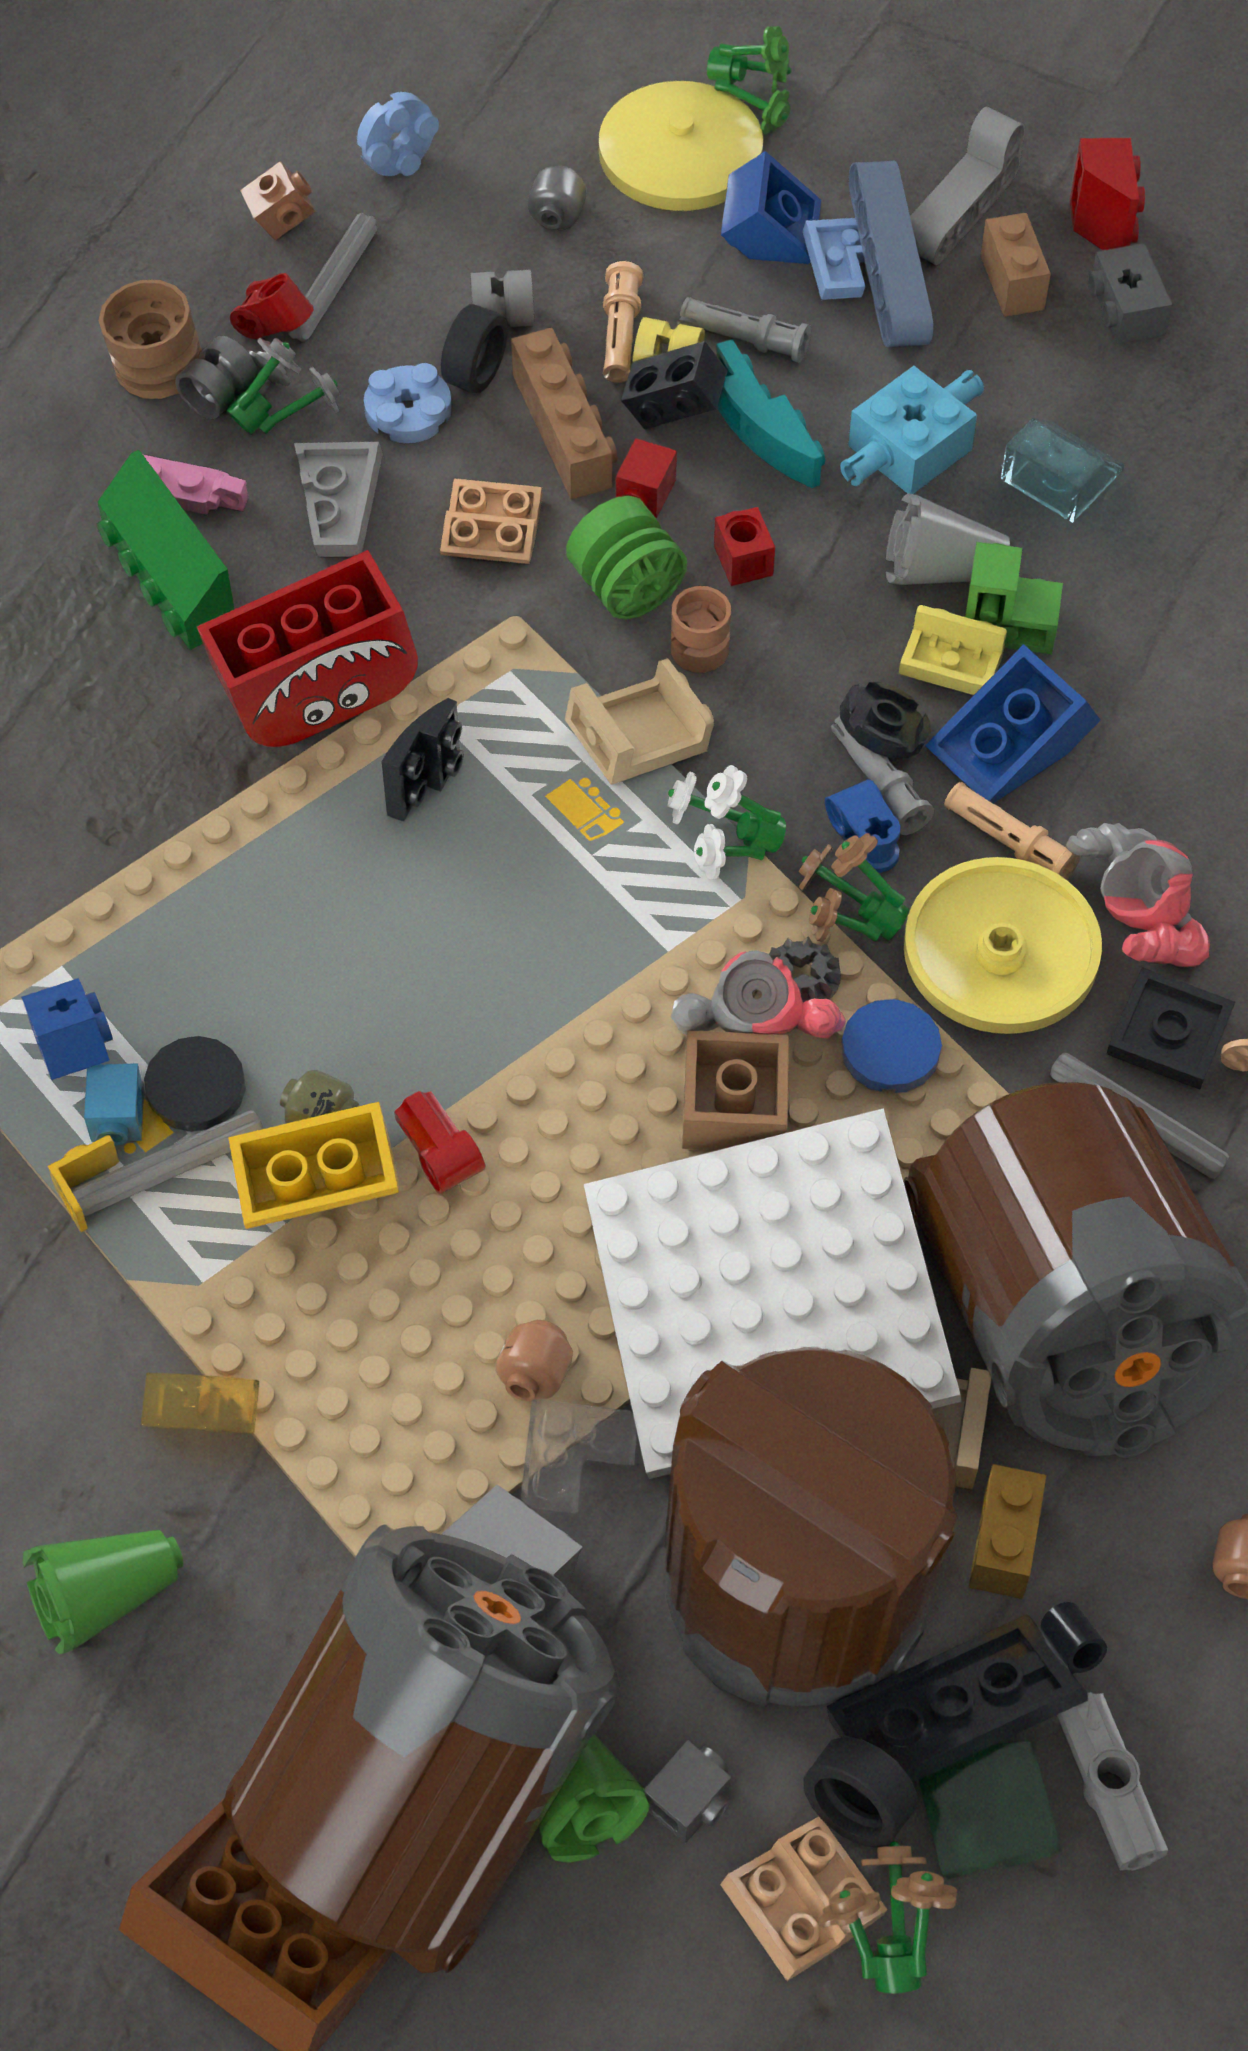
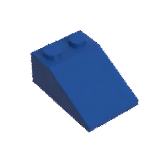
(1013, 727)

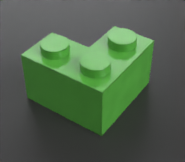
(1018, 604)

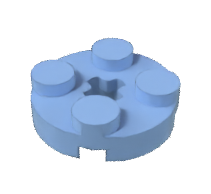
(404, 153)
(405, 383)

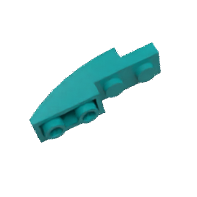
(767, 423)

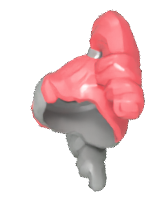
(1147, 891)
(774, 1013)

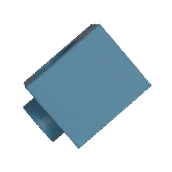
(114, 1102)

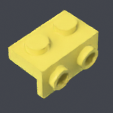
(952, 650)

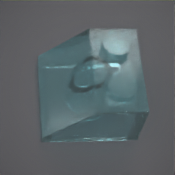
(1057, 468)

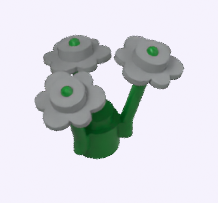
(251, 407)

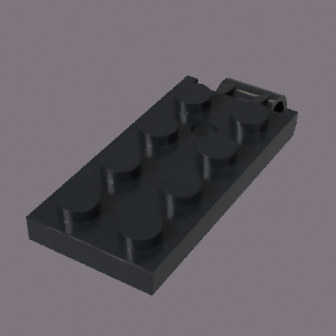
(949, 1701)

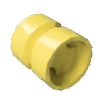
(655, 333)

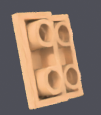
(491, 521)
(787, 1892)

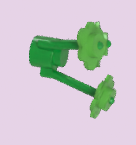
(728, 65)

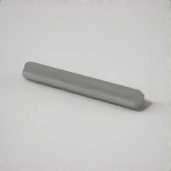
(336, 272)
(1176, 1137)
(163, 1164)

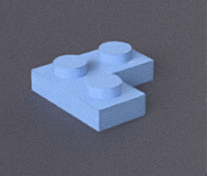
(835, 257)

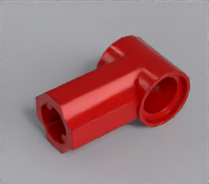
(442, 1149)

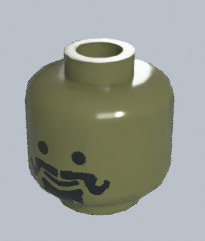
(315, 1095)

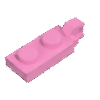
(200, 487)

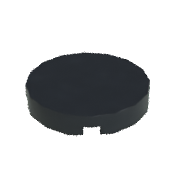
(884, 720)
(194, 1083)

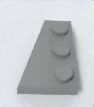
(339, 493)

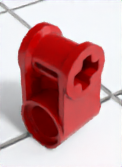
(271, 308)

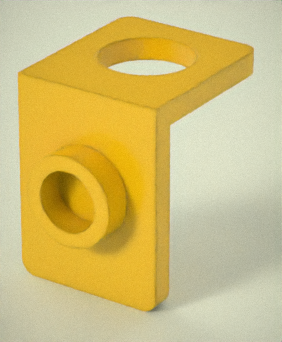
(78, 1166)

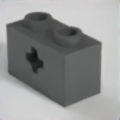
(1130, 293)

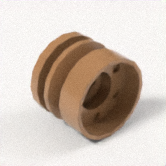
(149, 336)

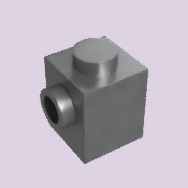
(690, 1791)

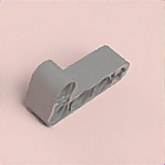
(970, 186)

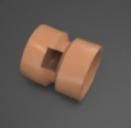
(700, 629)

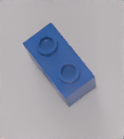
(68, 1028)

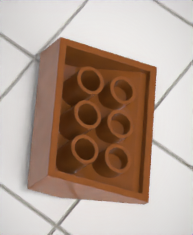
(244, 1943)

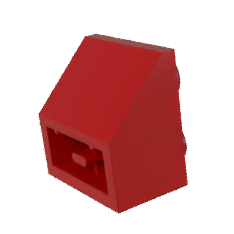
(1107, 192)

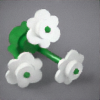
(759, 829)

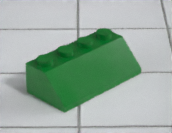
(163, 550)

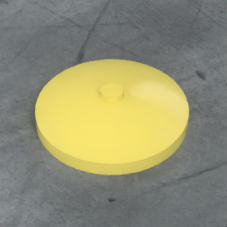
(677, 144)
(1002, 945)

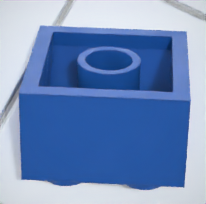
(768, 211)

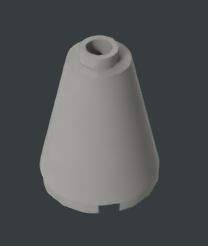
(934, 544)

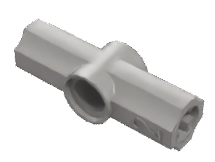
(1122, 1811)

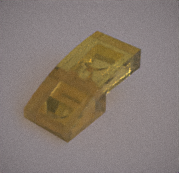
(200, 1403)

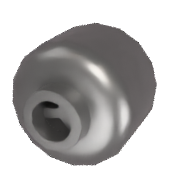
(558, 196)

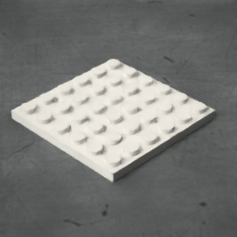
(765, 1255)

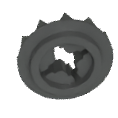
(824, 969)

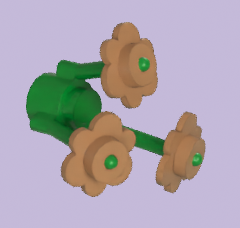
(881, 912)
(895, 1962)

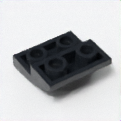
(422, 758)

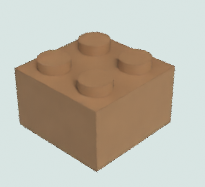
(734, 1088)

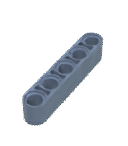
(890, 254)

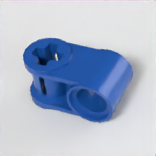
(864, 811)

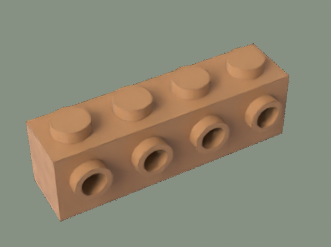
(562, 413)

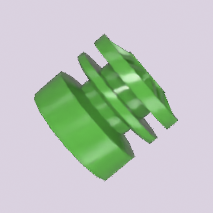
(626, 557)

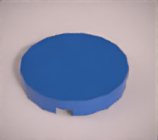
(891, 1046)

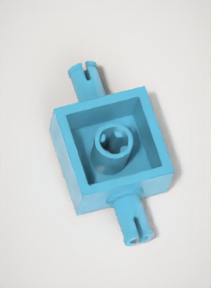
(912, 429)

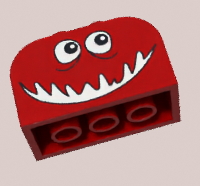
(313, 652)

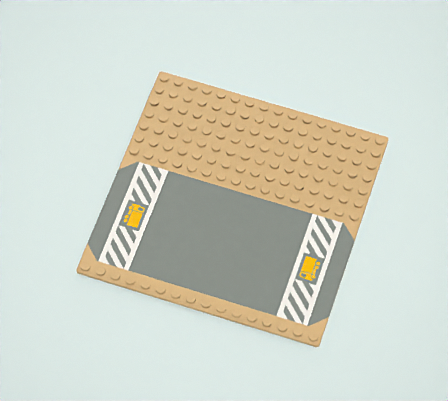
(483, 950)

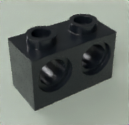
(674, 385)

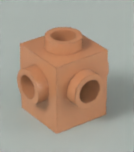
(279, 199)

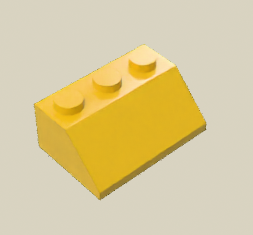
(313, 1165)

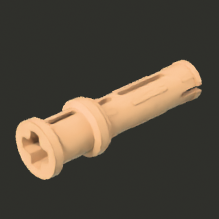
(621, 306)
(1028, 843)

